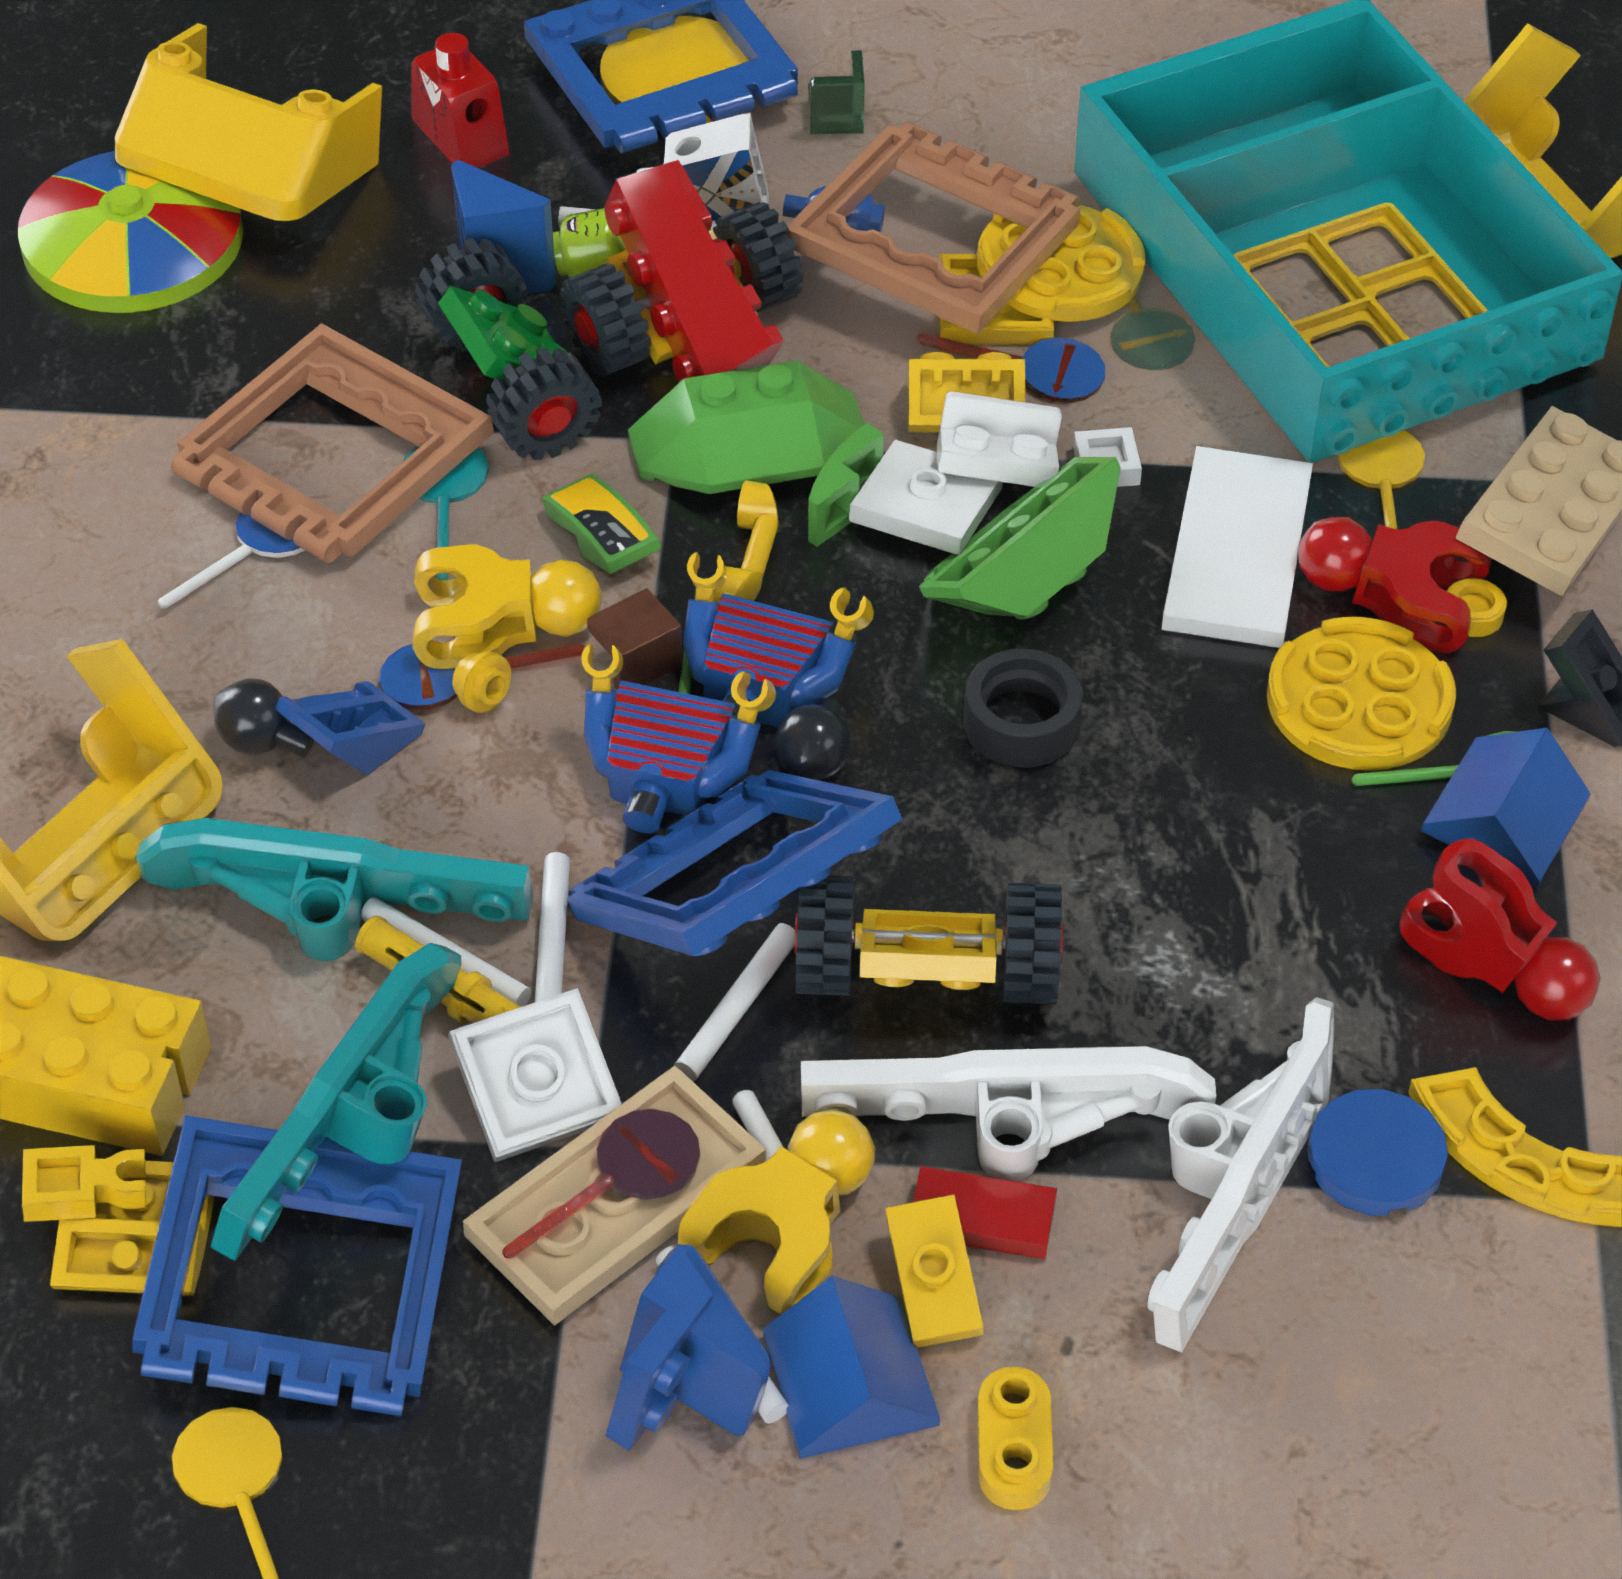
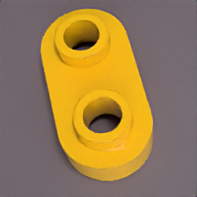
(1014, 1432)

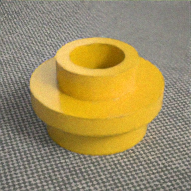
(482, 680)

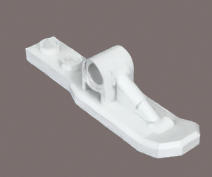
(1021, 1092)
(1239, 1161)

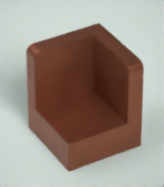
(644, 636)

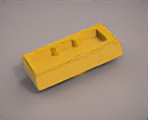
(934, 1271)

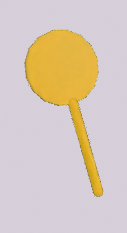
(1385, 465)
(227, 1463)

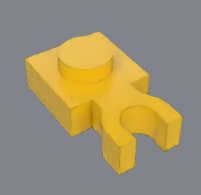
(70, 1182)

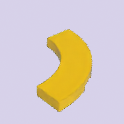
(1506, 1158)

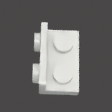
(998, 439)

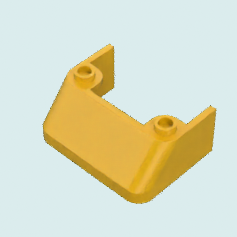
(1515, 109)
(240, 145)
(147, 778)

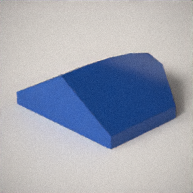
(355, 725)

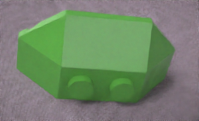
(744, 426)
(1032, 544)

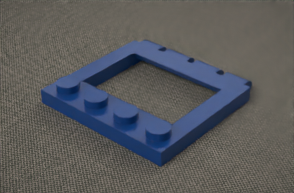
(633, 124)
(847, 824)
(408, 1193)

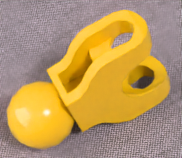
(496, 602)
(785, 1204)

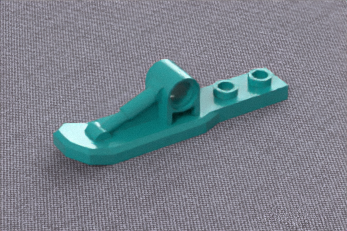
(325, 874)
(358, 1098)

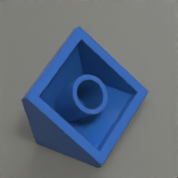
(507, 217)
(1514, 797)
(848, 1368)

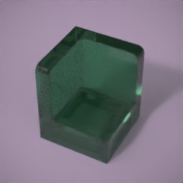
(838, 101)

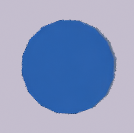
(1377, 1152)

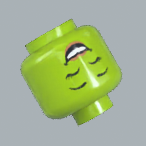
(584, 243)

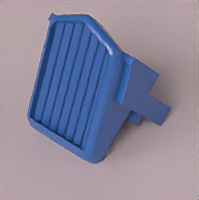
(690, 1349)

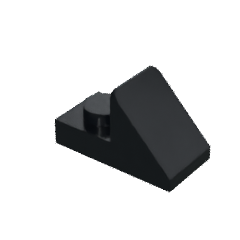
(1589, 679)

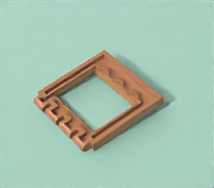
(918, 277)
(365, 383)

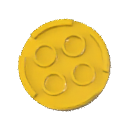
(666, 57)
(1084, 277)
(1361, 694)

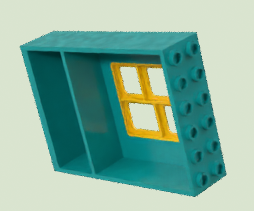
(1315, 138)

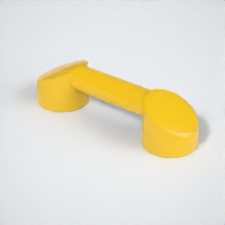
(759, 513)

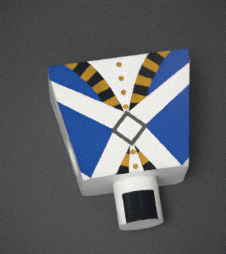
(721, 163)

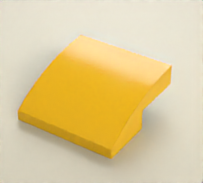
(118, 1244)

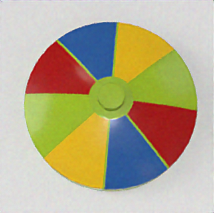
(124, 238)

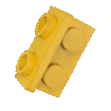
(939, 373)

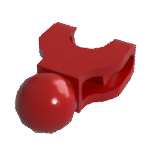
(1397, 574)
(1499, 934)

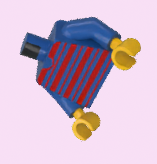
(770, 643)
(667, 745)

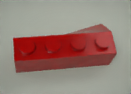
(688, 275)

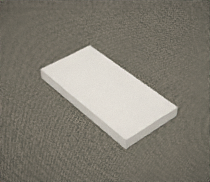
(1238, 547)

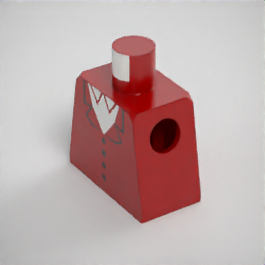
(458, 103)

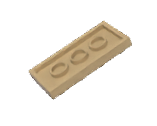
(1550, 502)
(613, 1229)

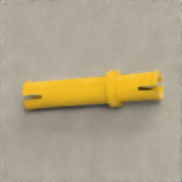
(466, 1002)

